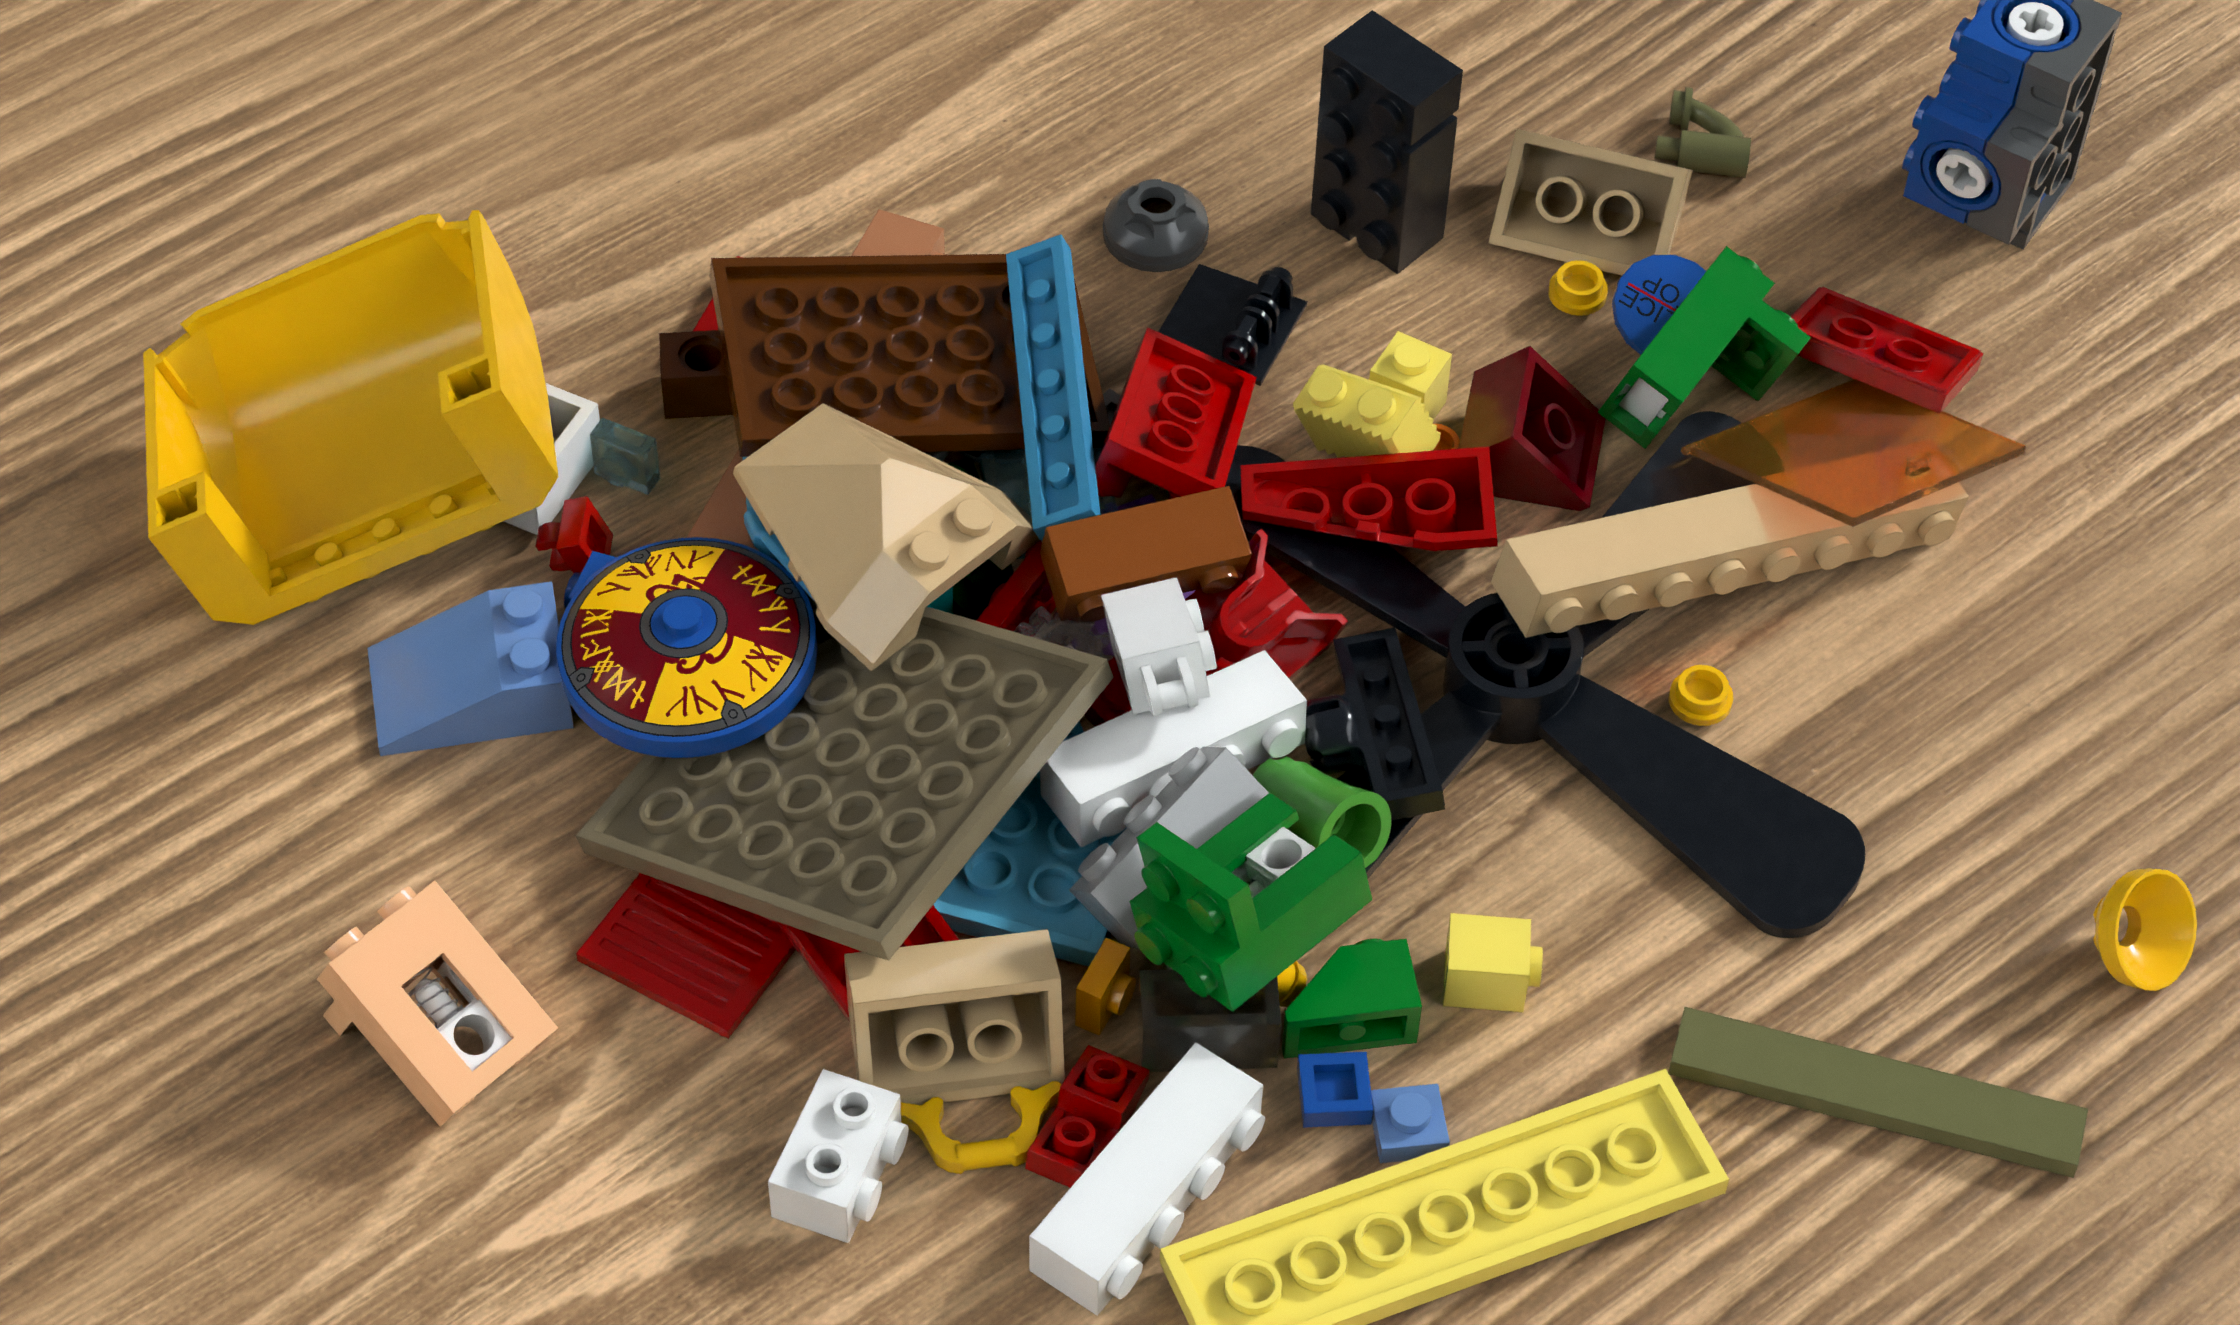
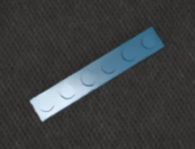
(1052, 385)

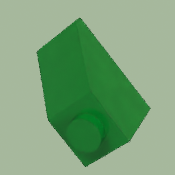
(1356, 1002)

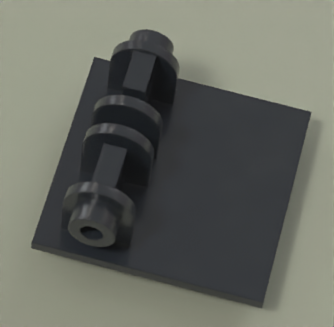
(1236, 318)

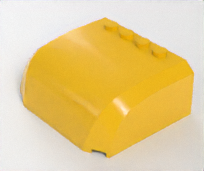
(345, 419)

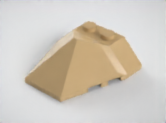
(875, 526)

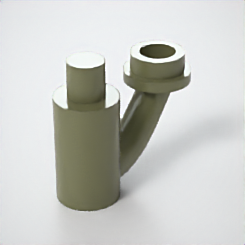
(1718, 152)

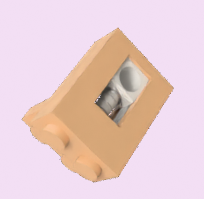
(368, 991)

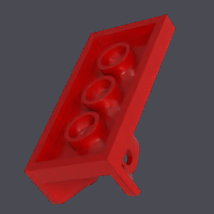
(1174, 420)
(1243, 621)

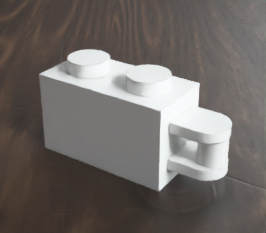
(1159, 646)

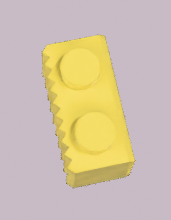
(1362, 416)

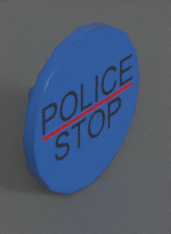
(1650, 296)

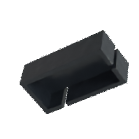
(1385, 141)

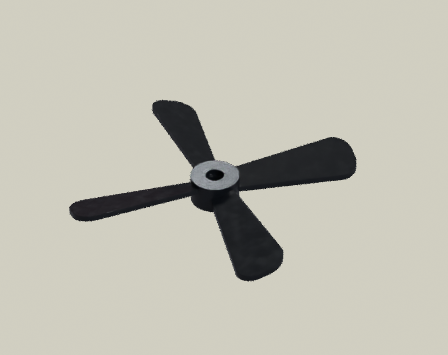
(1737, 828)

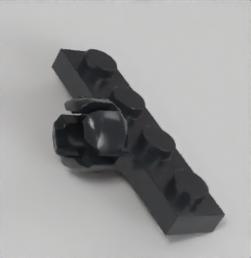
(1376, 726)

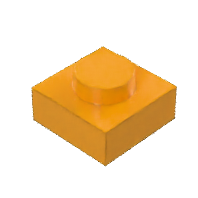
(1104, 987)

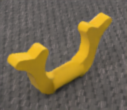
(959, 1157)

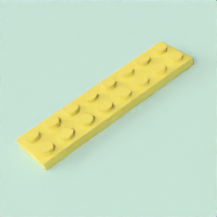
(1453, 1214)

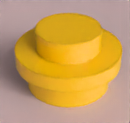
(1578, 288)
(1701, 695)

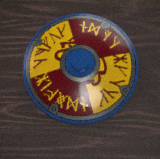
(687, 647)

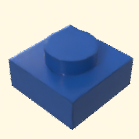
(1334, 1089)

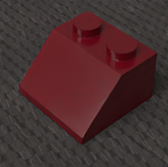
(1537, 431)

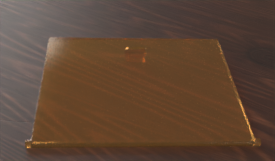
(1855, 451)

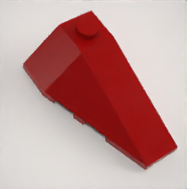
(1398, 499)

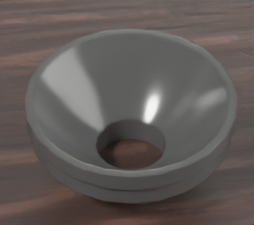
(1155, 239)

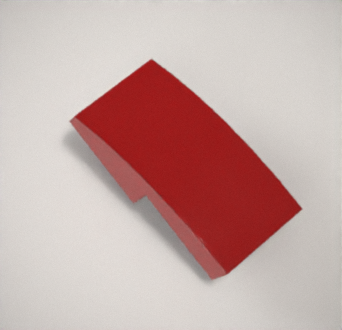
(1089, 1113)

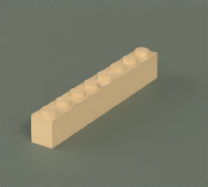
(1695, 551)

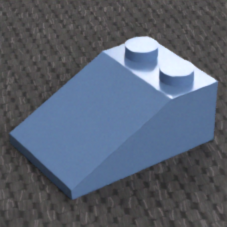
(471, 674)

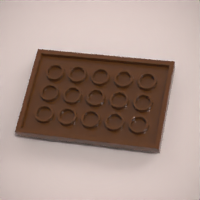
(884, 339)

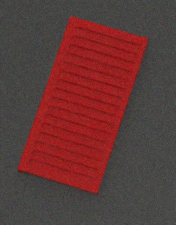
(688, 952)

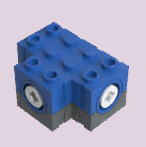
(2011, 114)

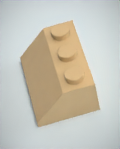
(1587, 203)
(958, 1017)

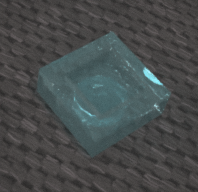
(625, 456)

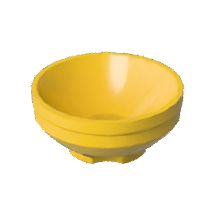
(2158, 929)

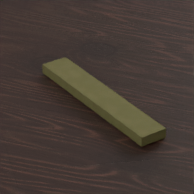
(1879, 1092)

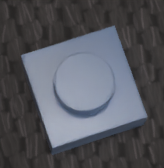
(1408, 1122)

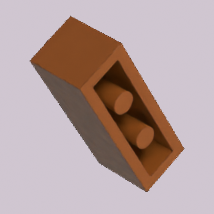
(1181, 537)

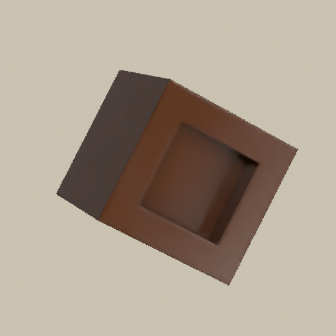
(693, 375)

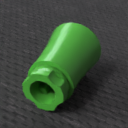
(1328, 806)

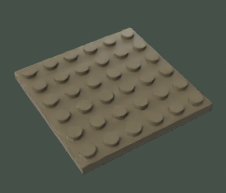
(865, 789)

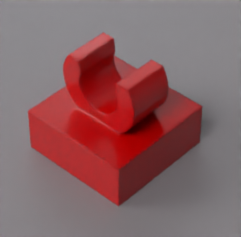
(575, 537)

